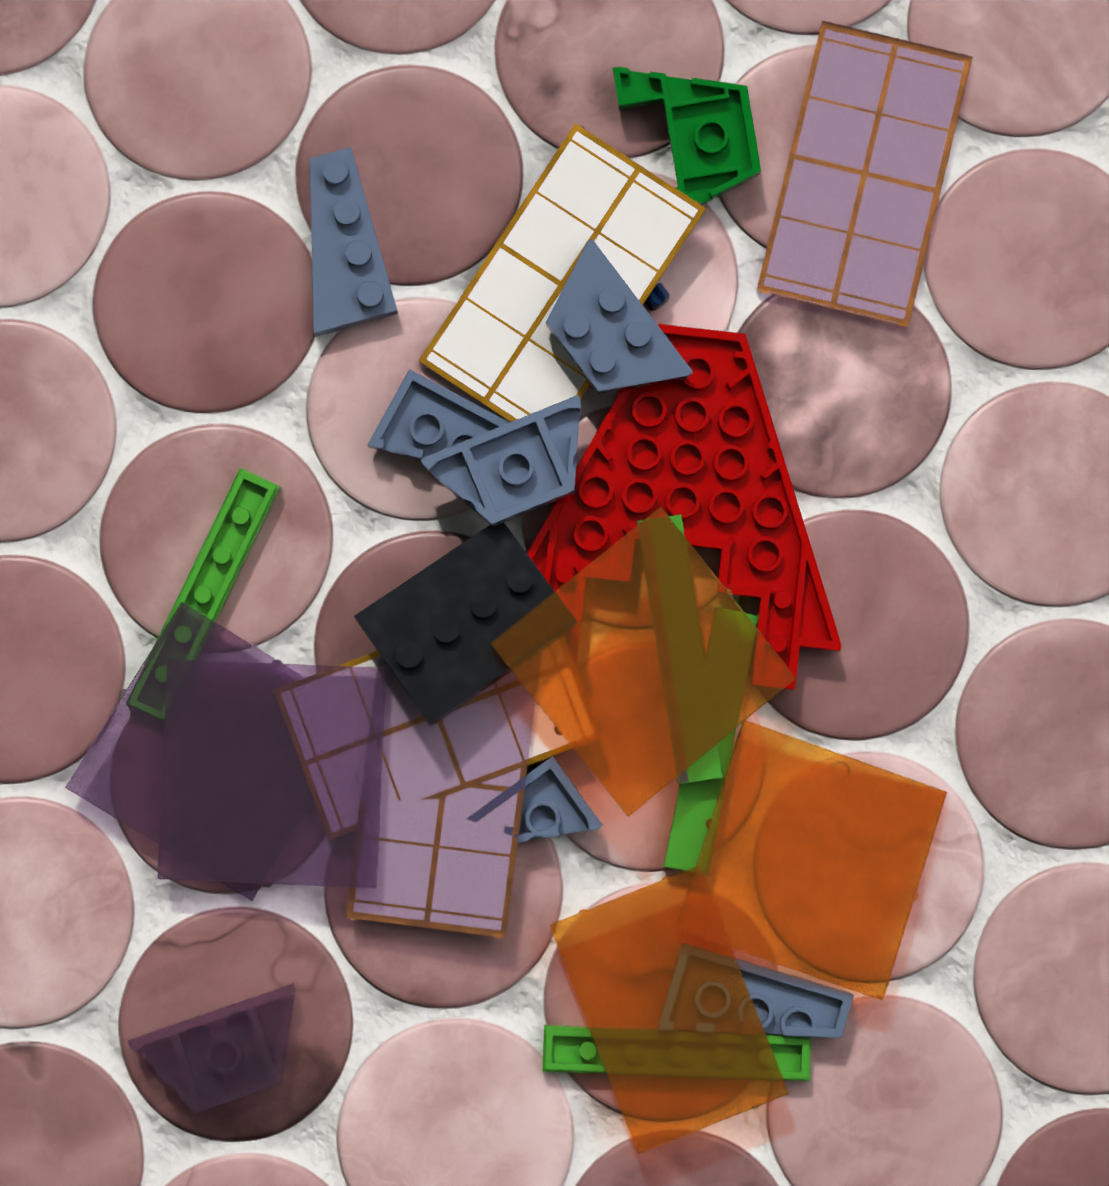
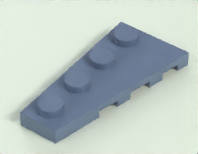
(346, 256)
(429, 419)
(795, 1004)

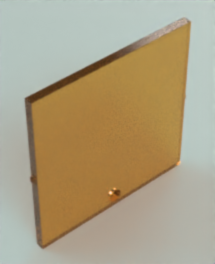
(643, 661)
(811, 860)

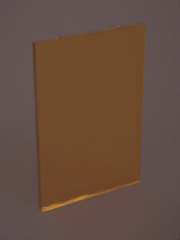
(667, 1015)

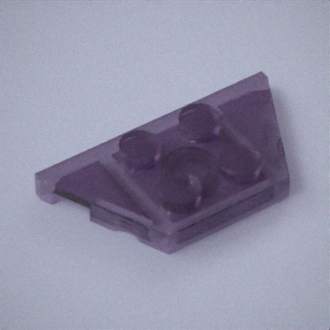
(223, 1050)

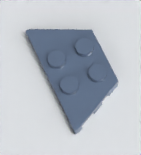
(610, 329)
(514, 464)

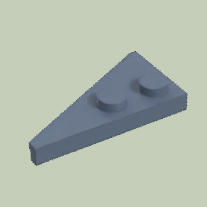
(553, 805)

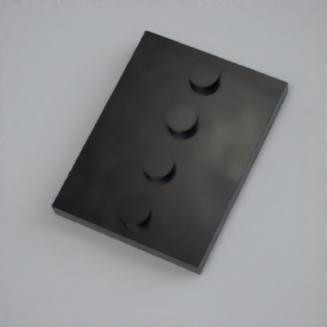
(443, 619)

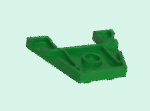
(706, 126)

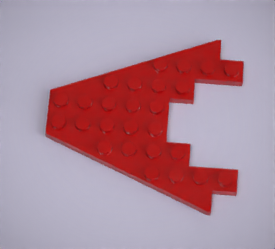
(716, 460)

